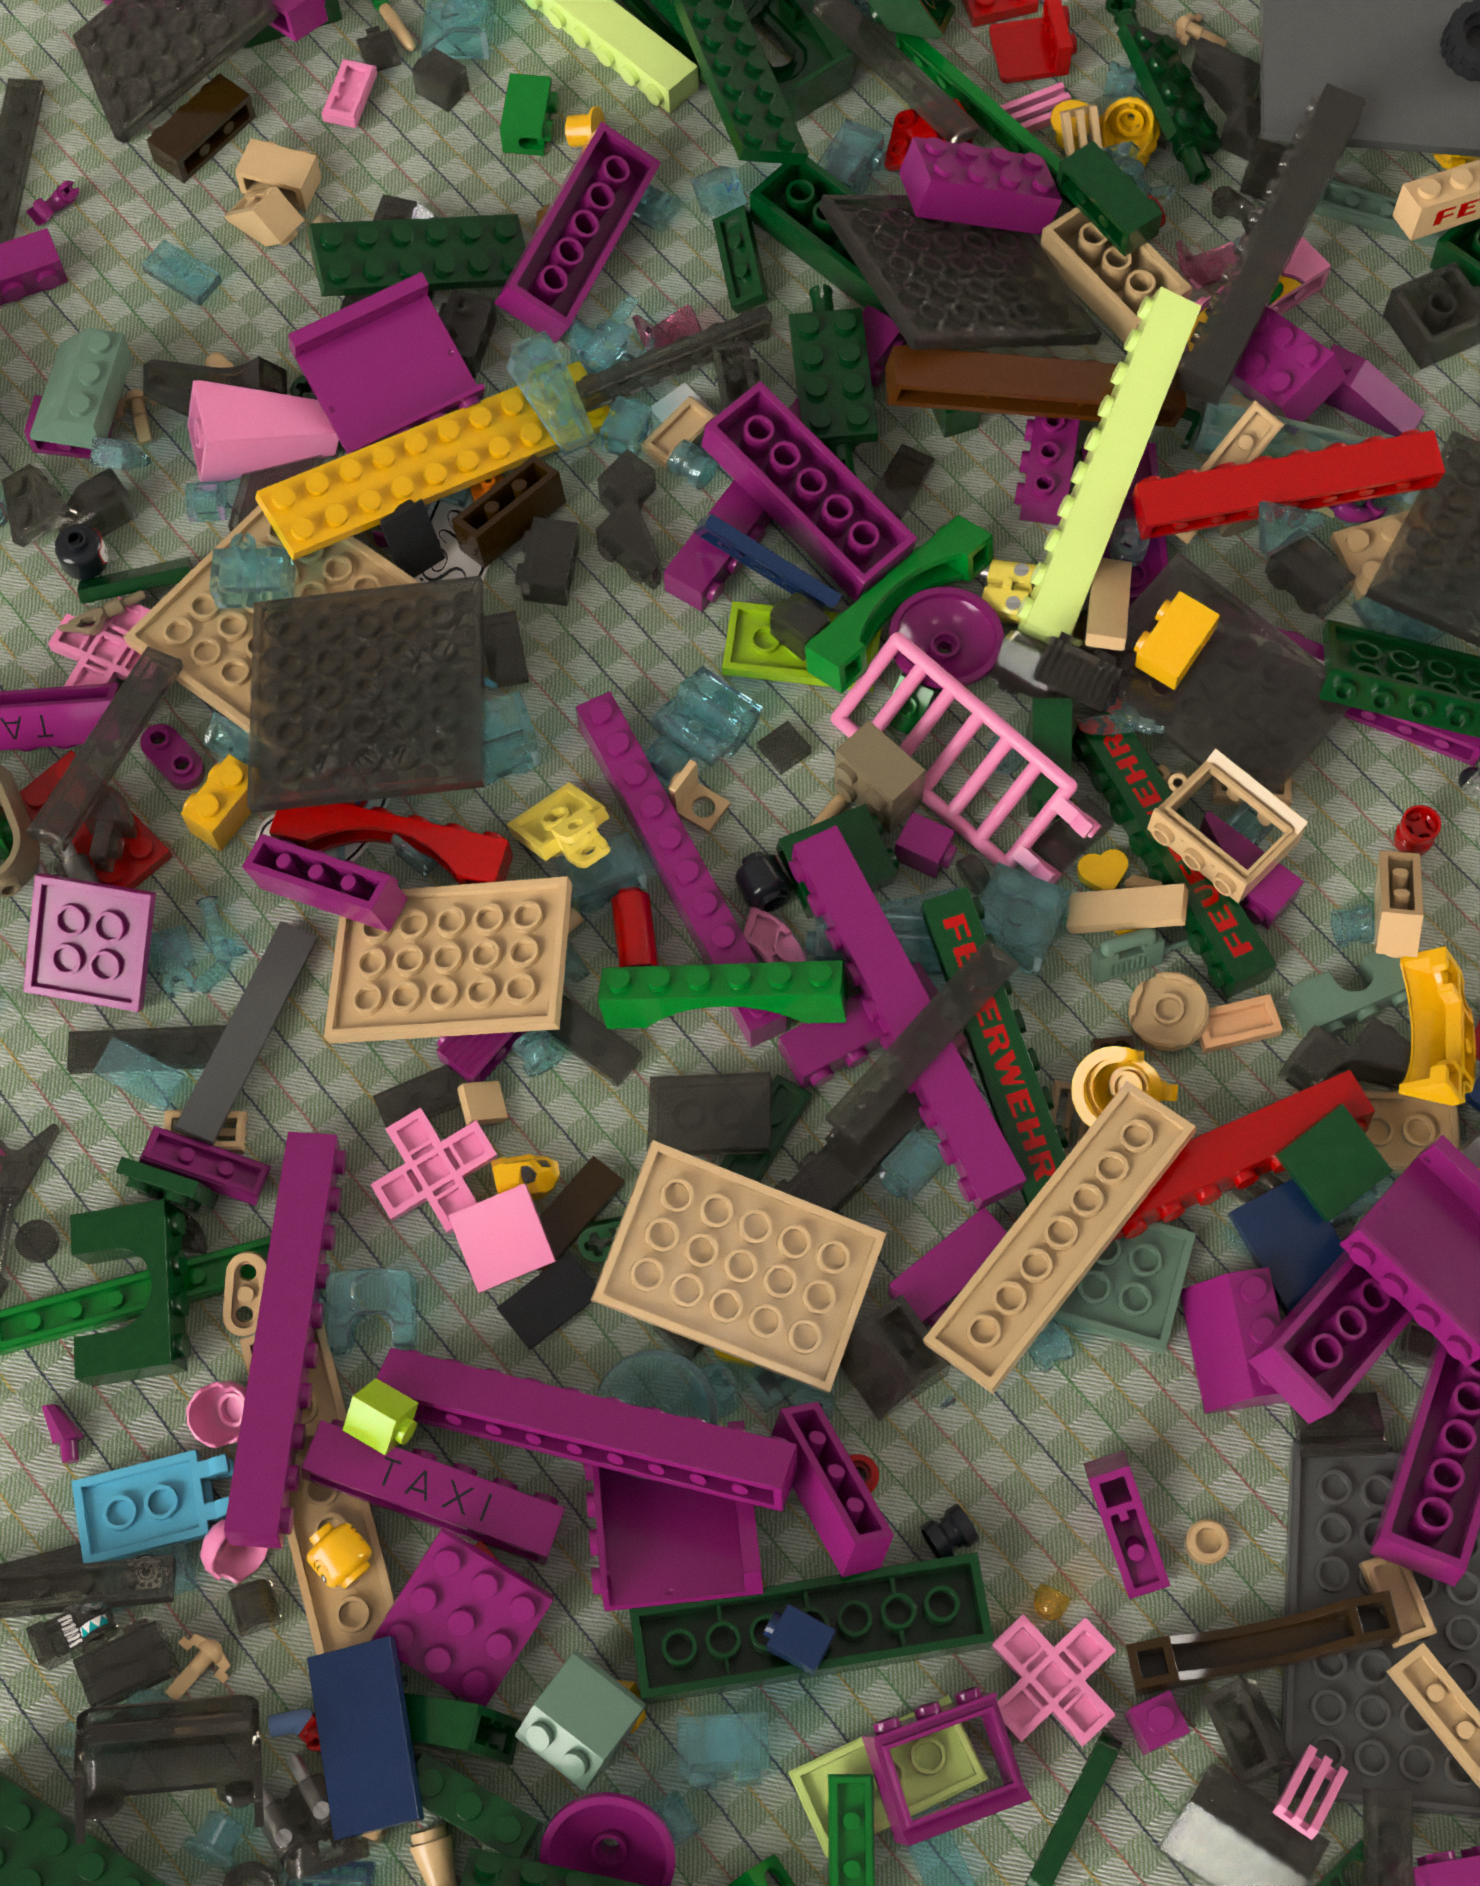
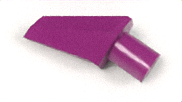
(63, 1432)

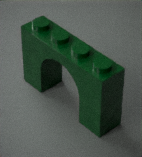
(158, 1337)

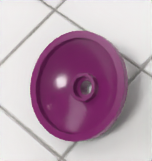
(954, 622)
(578, 1834)

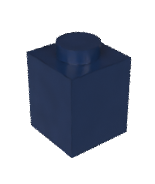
(798, 1638)

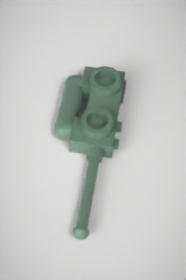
(1130, 953)

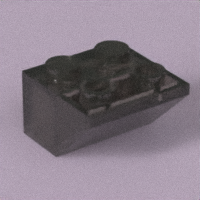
(890, 1360)

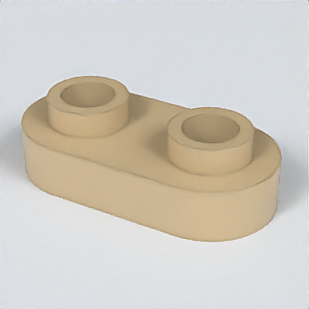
(243, 1292)

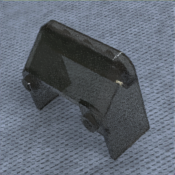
(167, 1750)

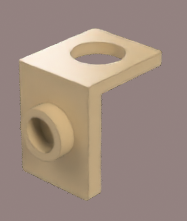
(686, 790)

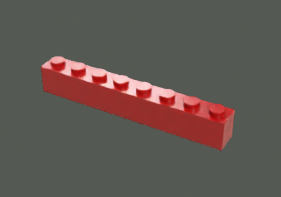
(1299, 480)
(1243, 1151)

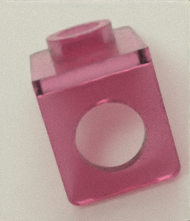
(1205, 267)
(670, 329)

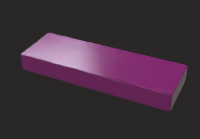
(207, 1164)

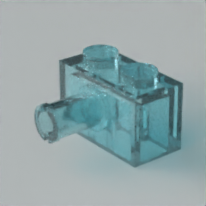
(250, 574)

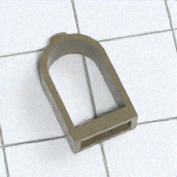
(25, 850)

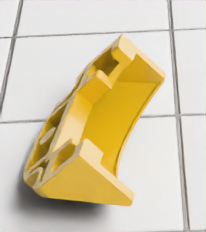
(1441, 1029)

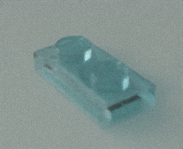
(182, 272)

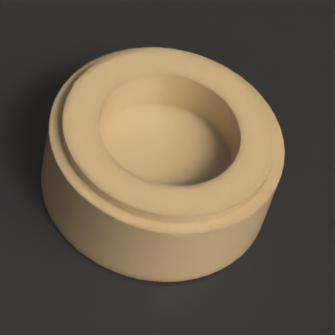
(1207, 1542)

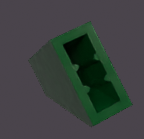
(1051, 733)
(462, 1728)

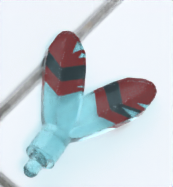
(1122, 720)

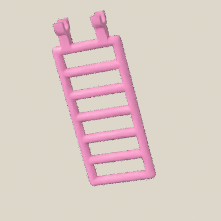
(1010, 738)

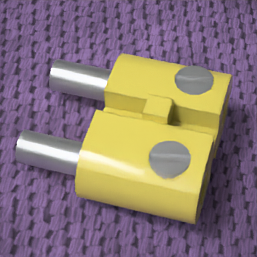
(1007, 587)

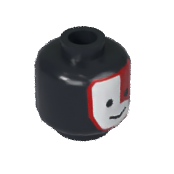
(81, 552)
(764, 881)

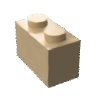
(271, 165)

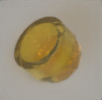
(1050, 1603)

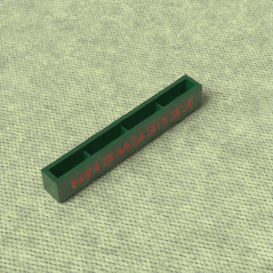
(1214, 922)
(998, 1046)

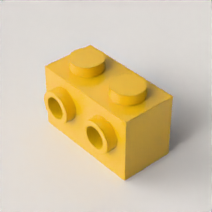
(1176, 639)
(220, 804)

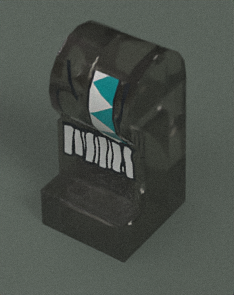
(68, 1633)

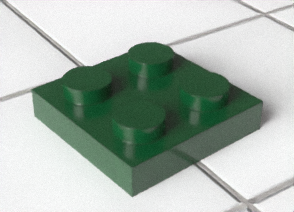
(177, 1189)

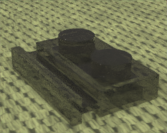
(1350, 1430)

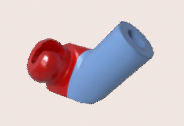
(300, 1722)

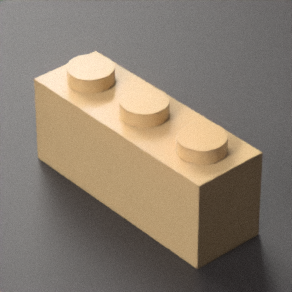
(1398, 904)

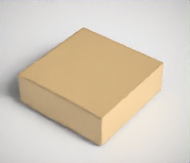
(482, 1102)

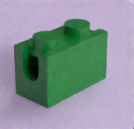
(527, 114)

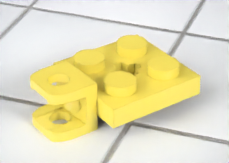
(563, 824)

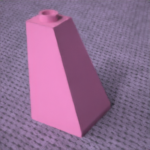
(253, 429)

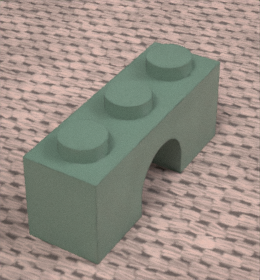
(1332, 1007)

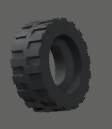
(1455, 48)

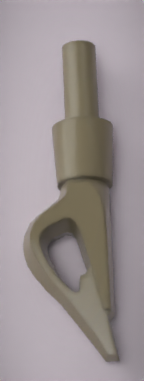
(100, 615)

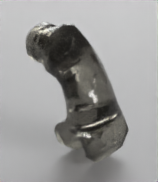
(1230, 203)

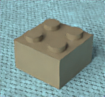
(879, 774)

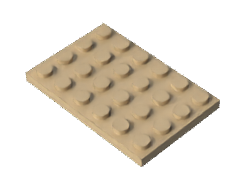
(454, 964)
(739, 1266)

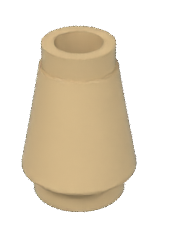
(434, 1855)

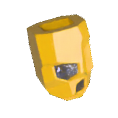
(536, 1171)

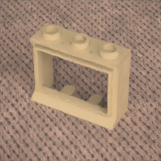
(1204, 855)

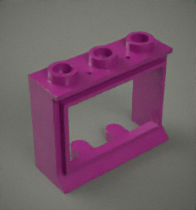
(927, 1720)

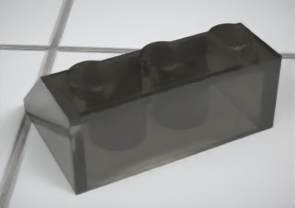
(1234, 1839)

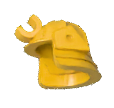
(1106, 1071)

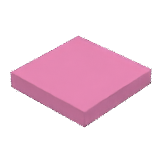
(502, 1238)

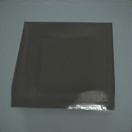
(1414, 1345)

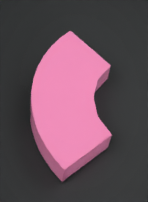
(771, 938)

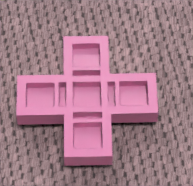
(100, 656)
(432, 1168)
(1053, 1679)

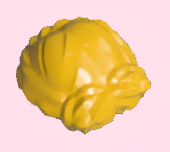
(1119, 127)

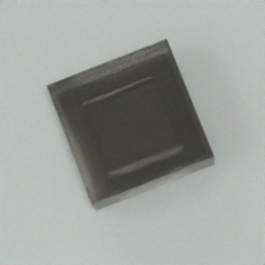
(784, 747)

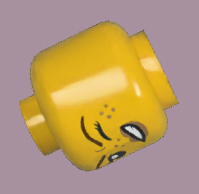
(339, 1555)

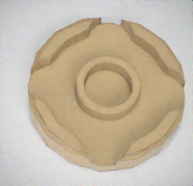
(1169, 1011)

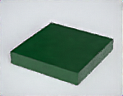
(1333, 1162)

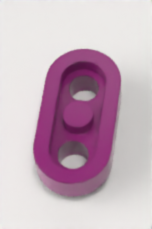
(170, 754)

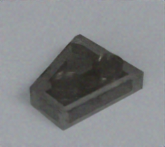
(33, 505)

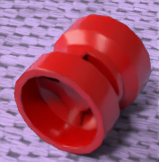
(1422, 822)

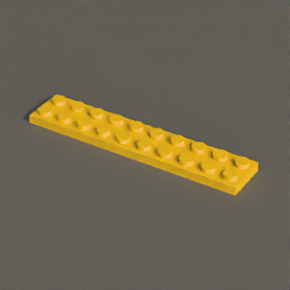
(413, 465)

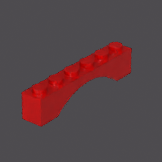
(462, 853)

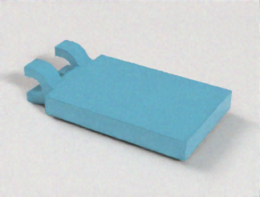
(149, 1505)

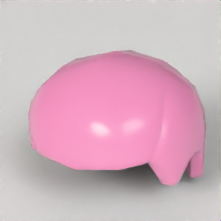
(216, 1413)
(228, 1560)

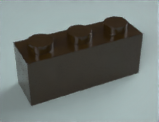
(201, 128)
(507, 510)

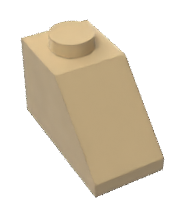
(266, 217)

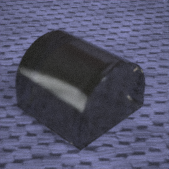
(255, 1606)

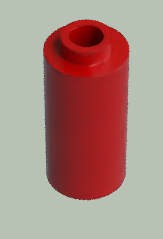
(634, 928)

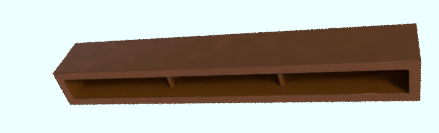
(1009, 384)

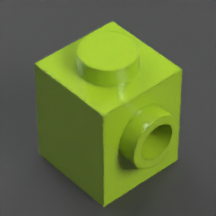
(381, 1417)

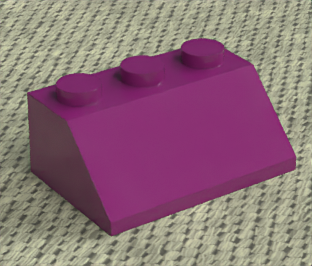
(1225, 1326)

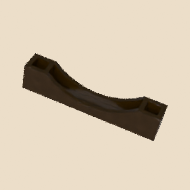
(1265, 1645)

